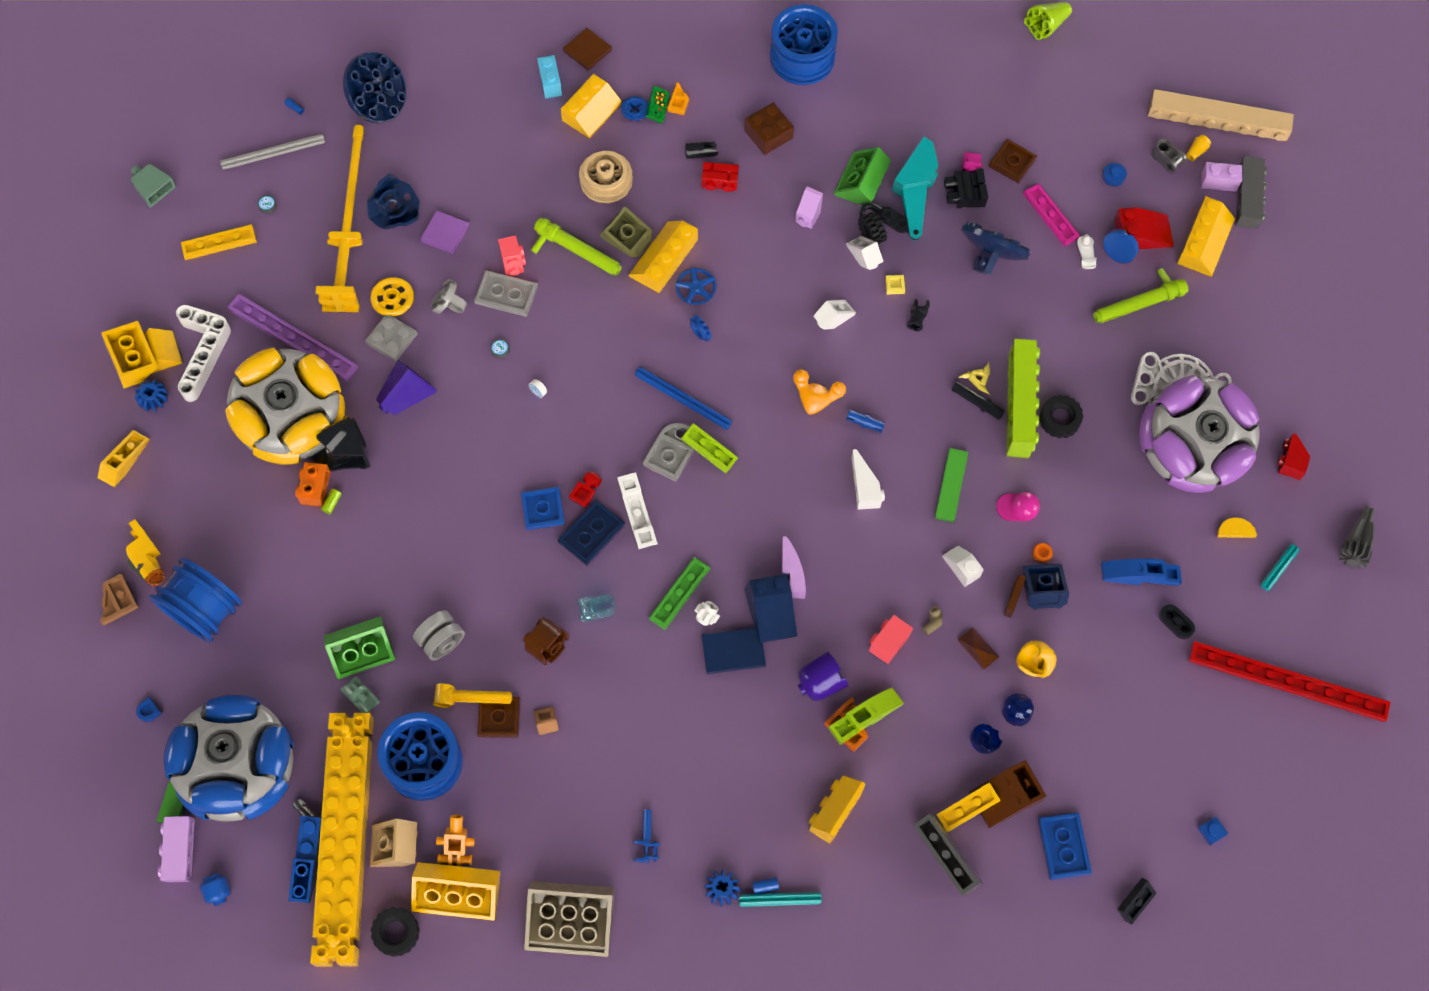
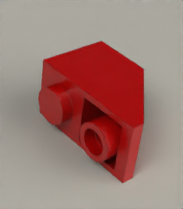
(1295, 458)

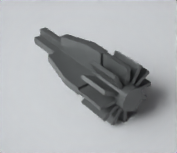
(1360, 540)

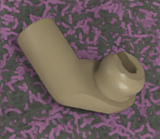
(935, 621)

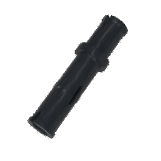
(984, 404)

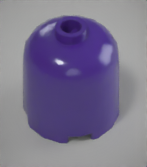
(821, 678)

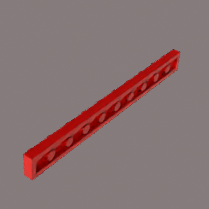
(1289, 681)

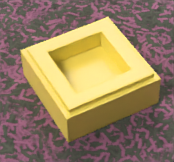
(895, 284)

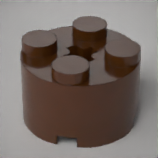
(545, 641)

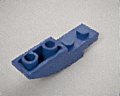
(1141, 570)
(306, 861)

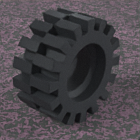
(872, 227)

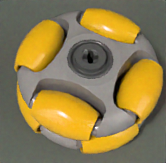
(283, 404)

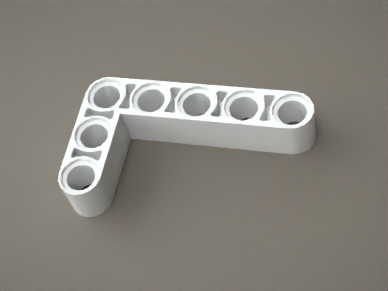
(204, 349)

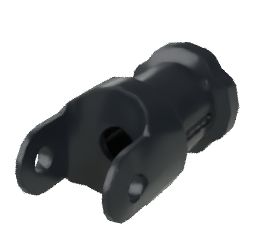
(918, 315)

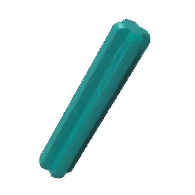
(1279, 567)

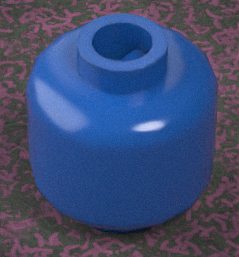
(215, 889)

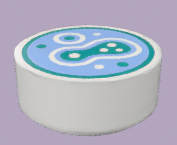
(537, 388)

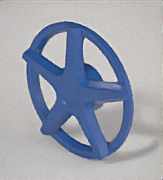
(696, 286)

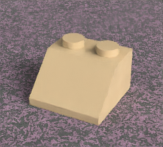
(393, 843)

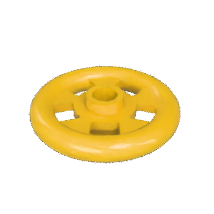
(378, 290)

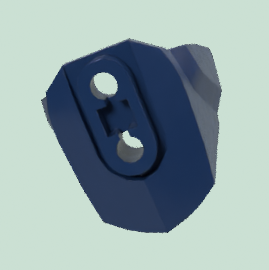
(388, 191)

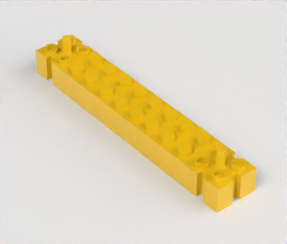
(342, 840)

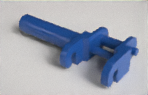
(646, 840)

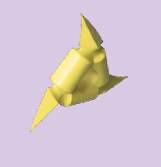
(980, 384)

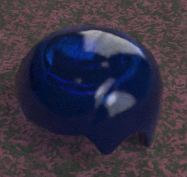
(1018, 709)
(985, 739)

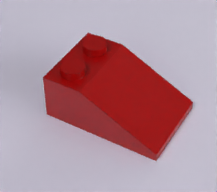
(1146, 226)

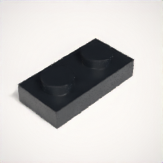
(1136, 901)

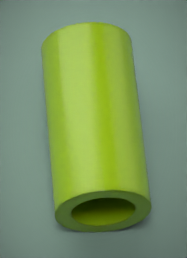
(331, 501)

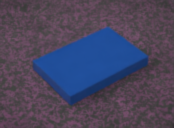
(1064, 846)

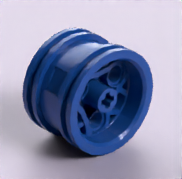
(803, 44)
(195, 600)
(420, 756)

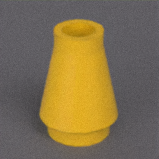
(1198, 147)

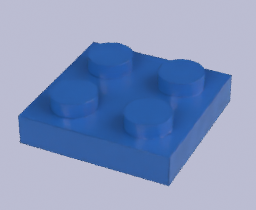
(542, 508)

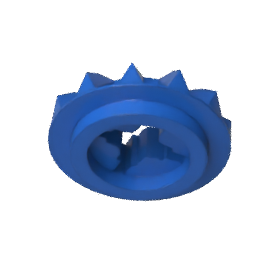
(634, 102)
(700, 328)

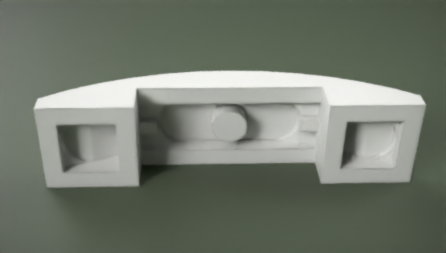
(636, 510)

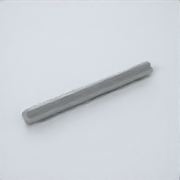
(272, 151)

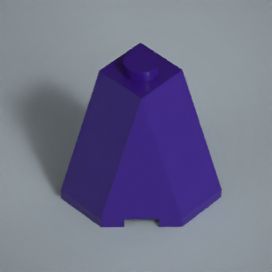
(403, 389)

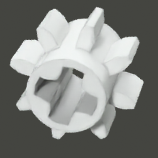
(707, 613)

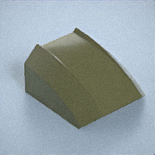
(627, 233)

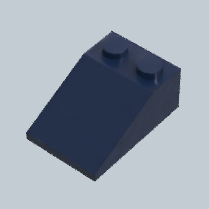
(771, 608)

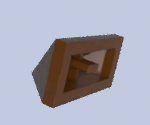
(978, 648)

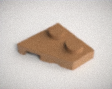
(116, 600)

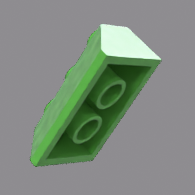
(863, 175)
(359, 647)

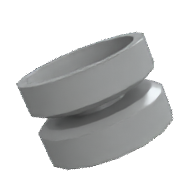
(438, 635)

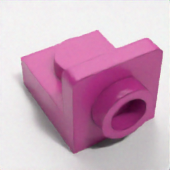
(971, 162)

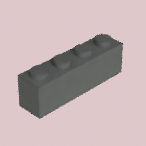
(1251, 193)
(948, 854)

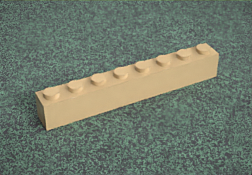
(1220, 115)

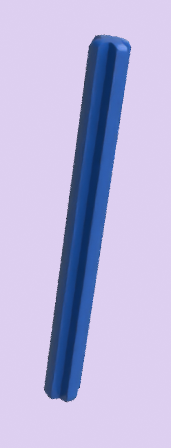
(683, 398)

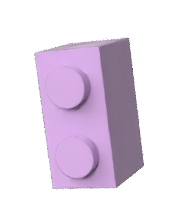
(1221, 176)

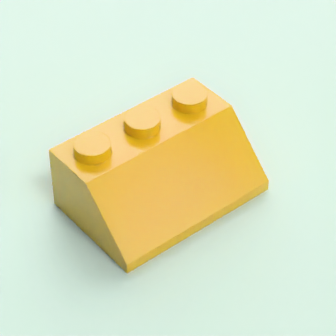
(590, 106)
(129, 353)
(836, 808)

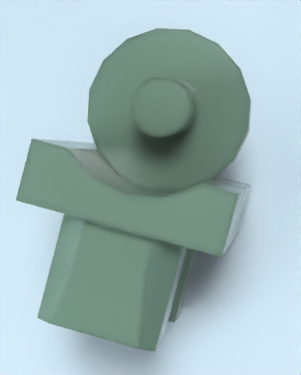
(360, 695)

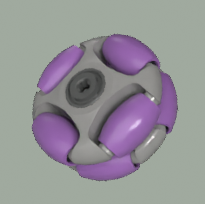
(1200, 433)

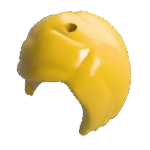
(1036, 659)

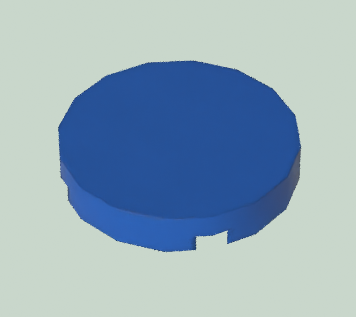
(1120, 246)

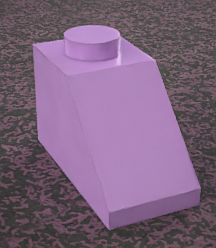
(809, 208)

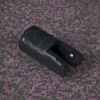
(700, 150)

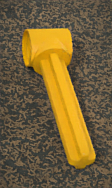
(446, 696)

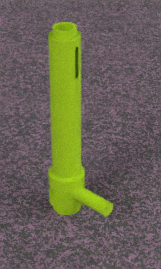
(554, 233)
(1166, 292)

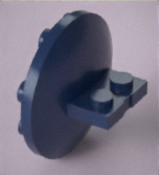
(374, 87)
(992, 247)

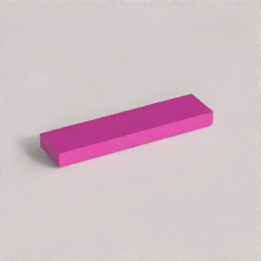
(1051, 215)

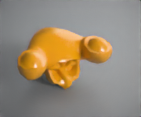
(815, 396)

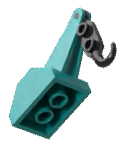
(912, 185)

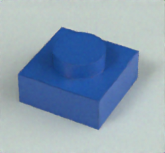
(1213, 830)

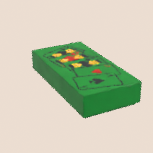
(657, 104)

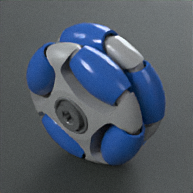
(229, 759)

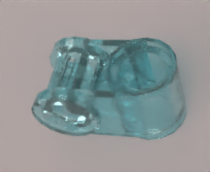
(595, 608)

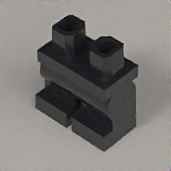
(968, 189)

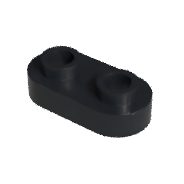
(1178, 621)

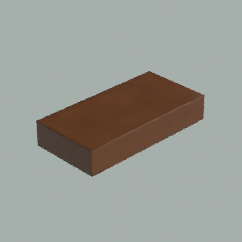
(1014, 596)

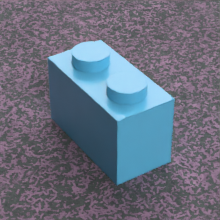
(549, 76)

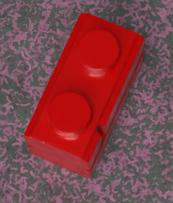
(720, 176)

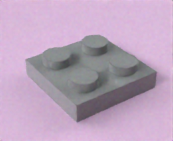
(391, 337)

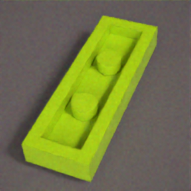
(709, 448)

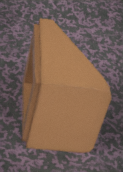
(546, 720)

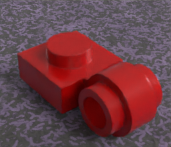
(584, 493)

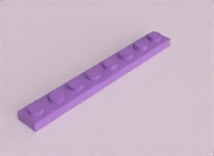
(290, 335)

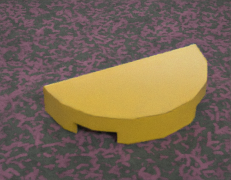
(1236, 528)

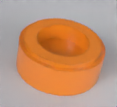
(1042, 553)

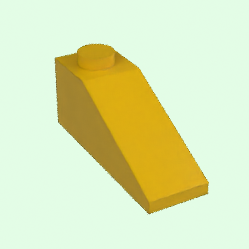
(122, 458)

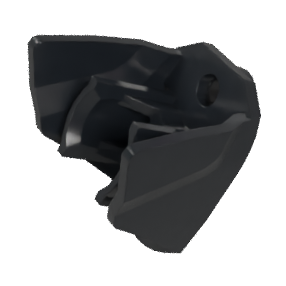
(343, 446)

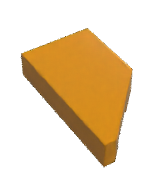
(678, 101)

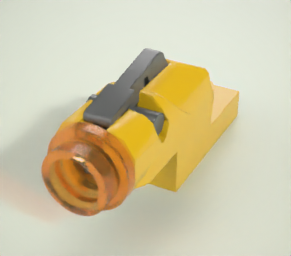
(143, 555)

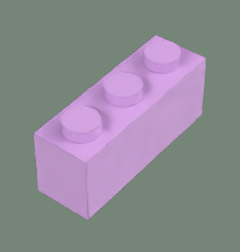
(176, 849)

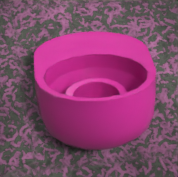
(1018, 506)

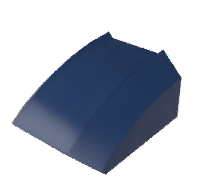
(1045, 586)

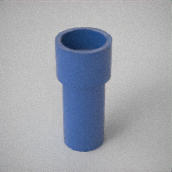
(291, 104)

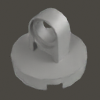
(448, 299)

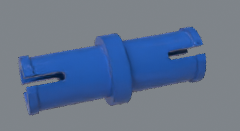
(865, 421)

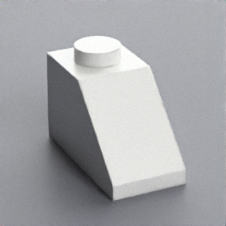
(865, 252)
(833, 314)
(963, 565)

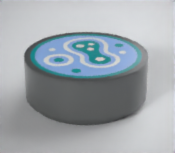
(267, 204)
(500, 348)

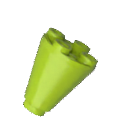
(1046, 18)

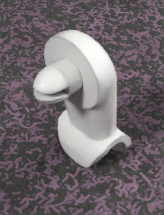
(1086, 249)

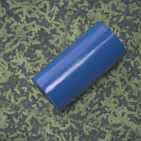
(765, 885)

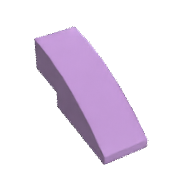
(793, 569)

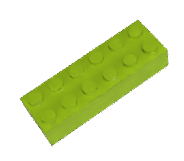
(1022, 398)

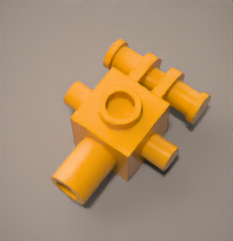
(455, 843)

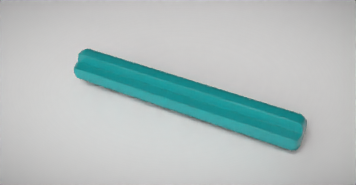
(778, 899)

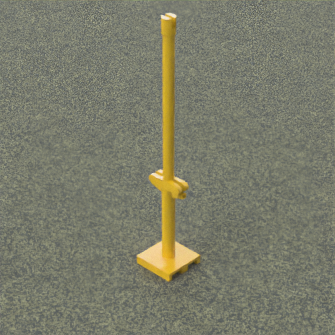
(341, 297)

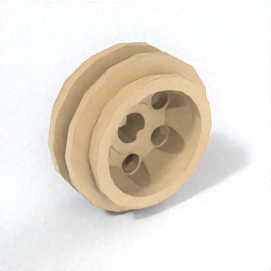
(607, 167)

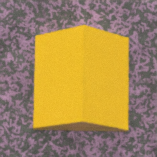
(163, 347)

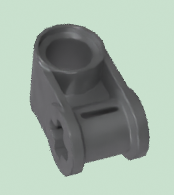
(1168, 156)

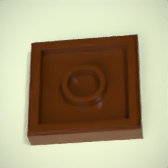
(587, 49)
(1013, 161)
(499, 719)

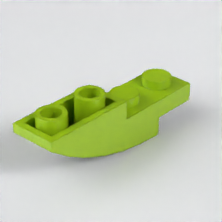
(865, 715)

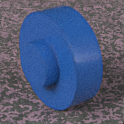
(1114, 174)

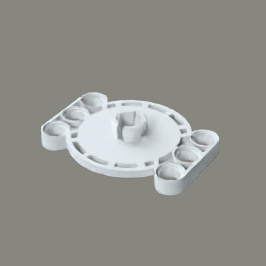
(1164, 376)

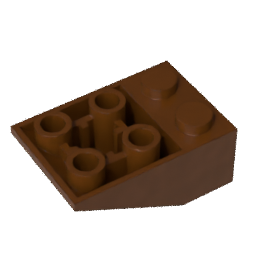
(1017, 791)

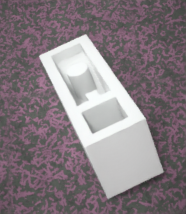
(866, 484)

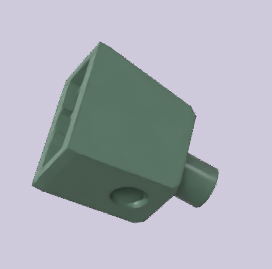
(151, 183)

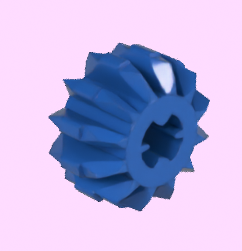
(158, 396)
(725, 881)

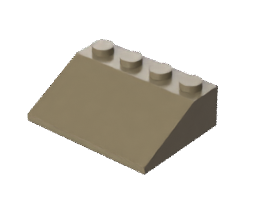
(569, 918)

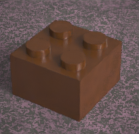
(769, 128)

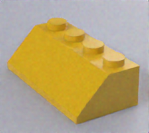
(1207, 237)
(665, 254)
(455, 891)

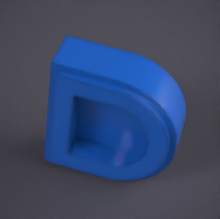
(147, 710)

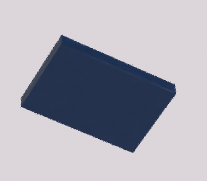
(591, 532)
(732, 651)

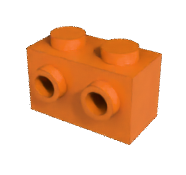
(313, 484)

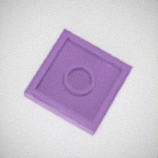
(444, 232)

